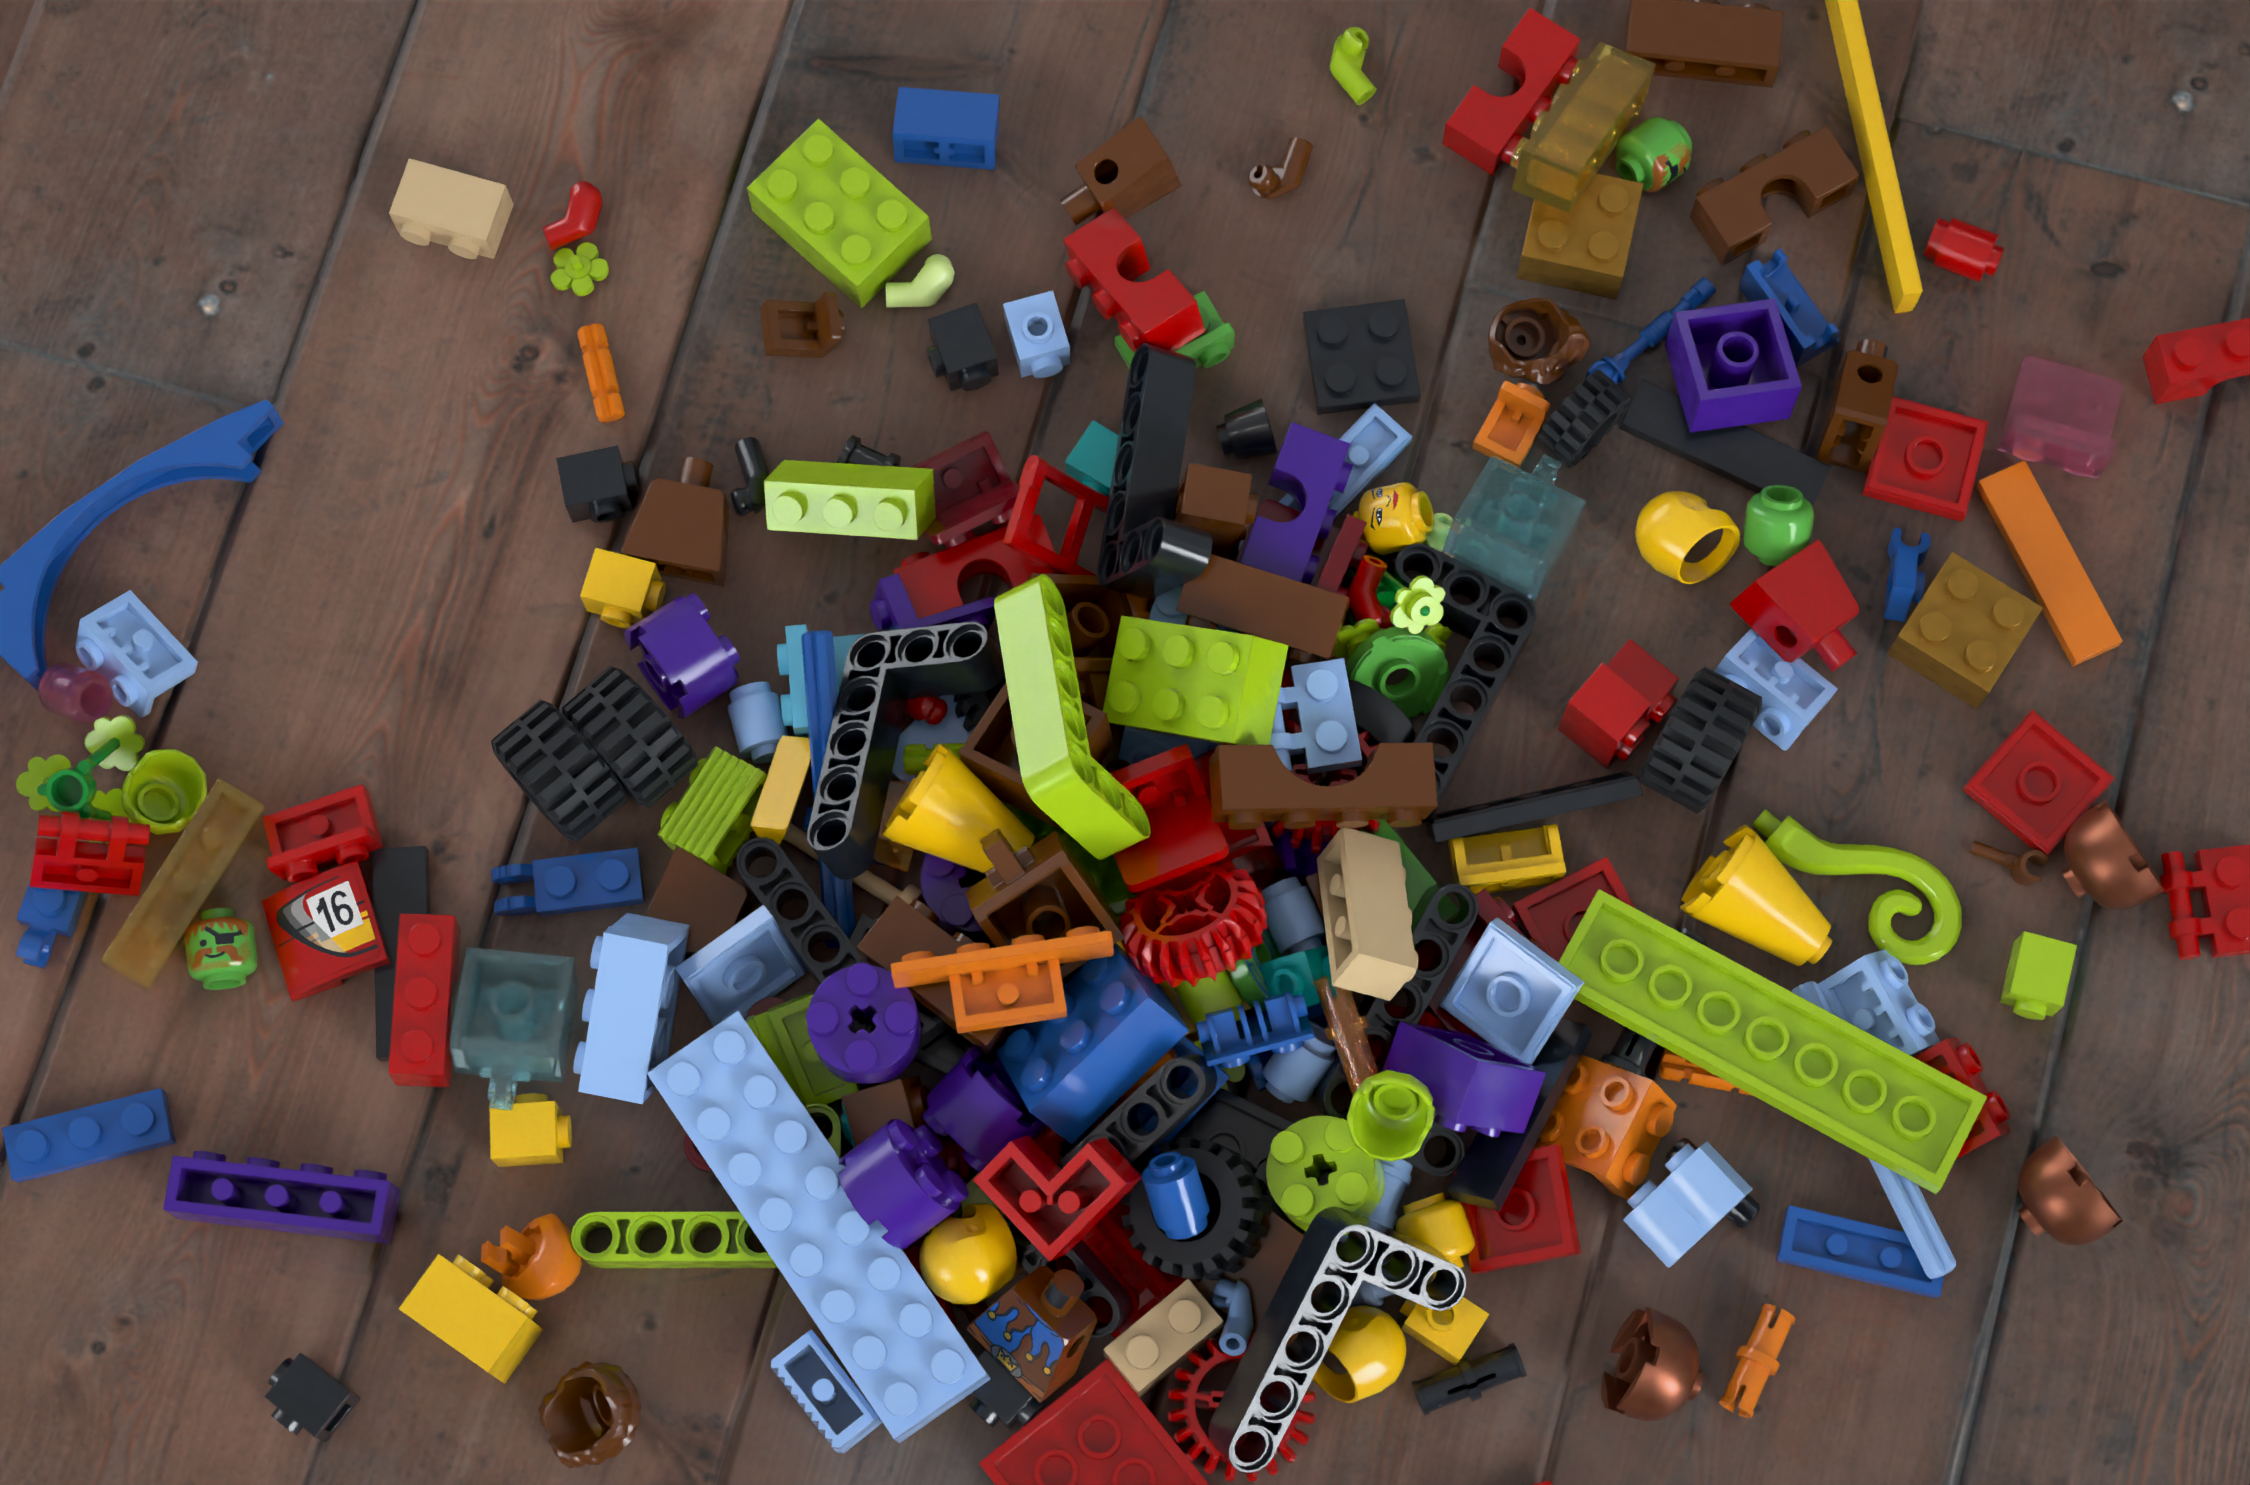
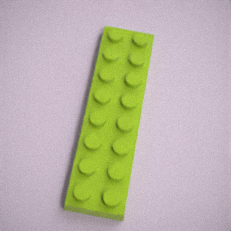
(1770, 1042)

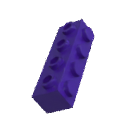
(282, 1199)

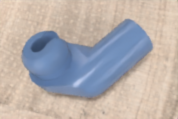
(1240, 1317)

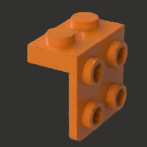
(1609, 1124)

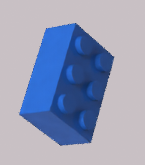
(1085, 1062)

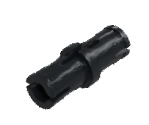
(1469, 1379)

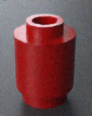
(1964, 249)

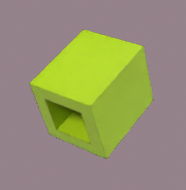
(2037, 975)

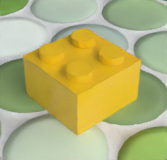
(464, 1313)

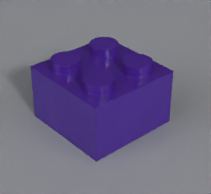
(1732, 365)
(1467, 1078)

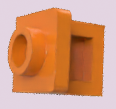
(1512, 423)

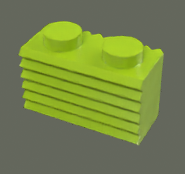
(714, 810)

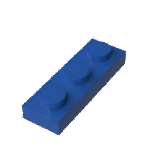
(88, 1135)
(1853, 1251)

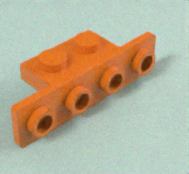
(1005, 982)

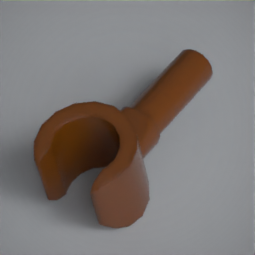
(2012, 861)

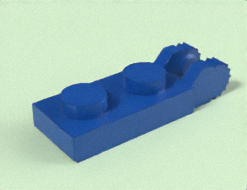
(573, 883)

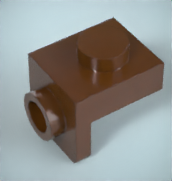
(802, 327)

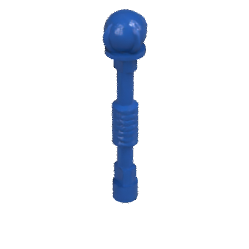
(1653, 333)

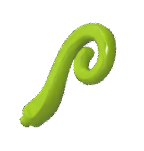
(1809, 854)

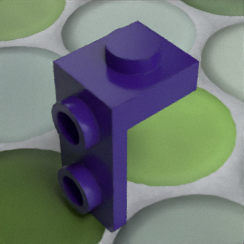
(893, 609)

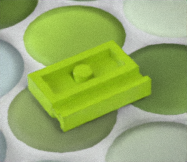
(787, 1041)

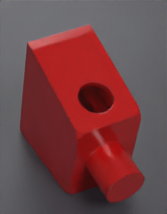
(1801, 608)

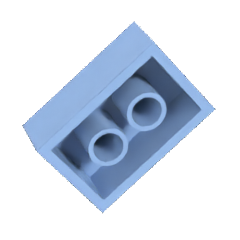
(630, 1007)

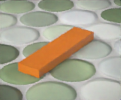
(2048, 563)

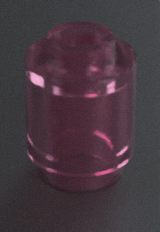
(75, 693)

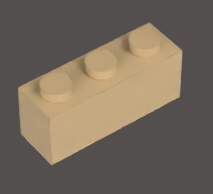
(1366, 914)

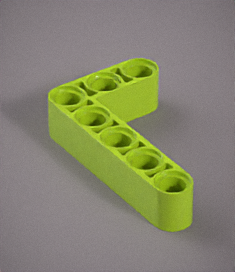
(1052, 724)
(682, 1229)

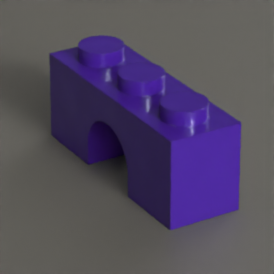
(1309, 470)

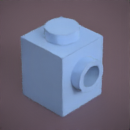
(1037, 335)

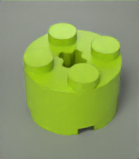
(1300, 1157)

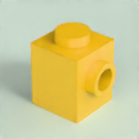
(622, 588)
(529, 1133)
(1444, 1331)

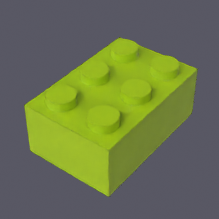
(839, 213)
(1194, 682)

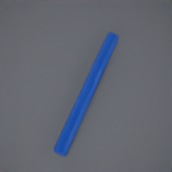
(821, 704)

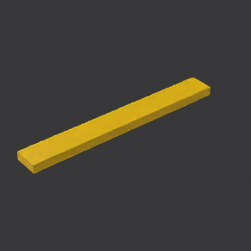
(1875, 154)

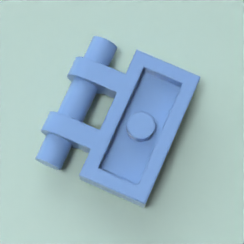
(1324, 717)

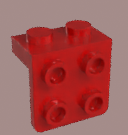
(1178, 818)

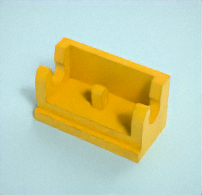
(1508, 860)

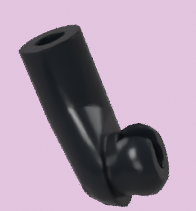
(754, 472)

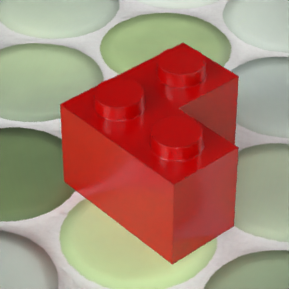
(1616, 704)
(1055, 1204)

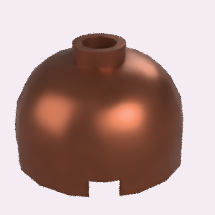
(2107, 861)
(2063, 1197)
(1654, 1369)

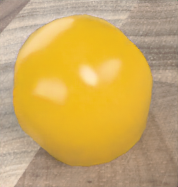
(1673, 525)
(969, 1255)
(1369, 1349)

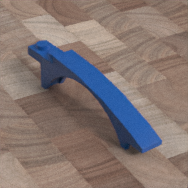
(32, 572)

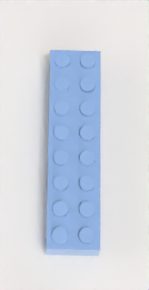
(791, 1196)

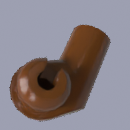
(1285, 177)

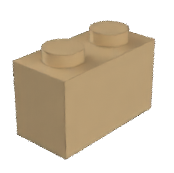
(451, 210)
(1163, 1338)

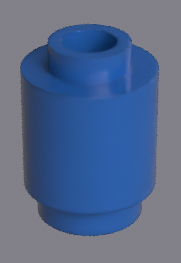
(1176, 1195)

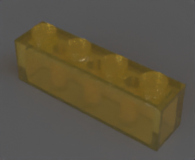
(1581, 126)
(183, 885)

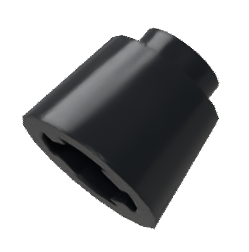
(1247, 432)

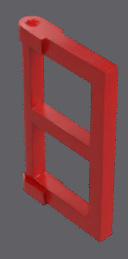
(1030, 484)

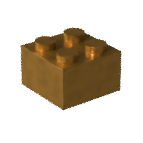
(1588, 244)
(1965, 630)

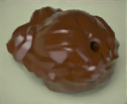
(1549, 336)
(591, 1414)

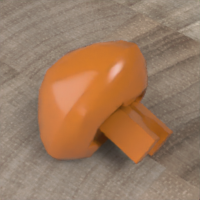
(536, 1260)

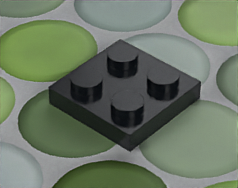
(1361, 356)

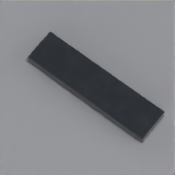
(1728, 452)
(1533, 806)
(398, 888)
(1496, 1162)

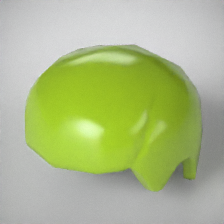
(164, 790)
(1390, 1115)

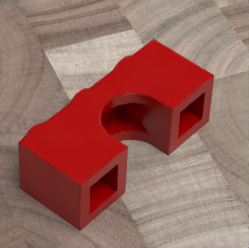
(1490, 126)
(1107, 260)
(2196, 359)
(937, 579)
(422, 1000)

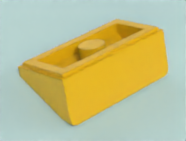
(782, 788)

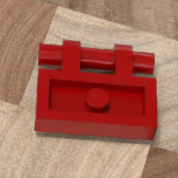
(89, 866)
(2225, 895)

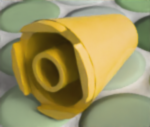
(950, 813)
(1757, 901)

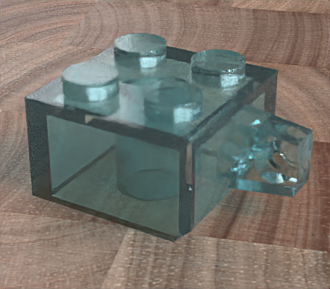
(1515, 524)
(513, 1019)

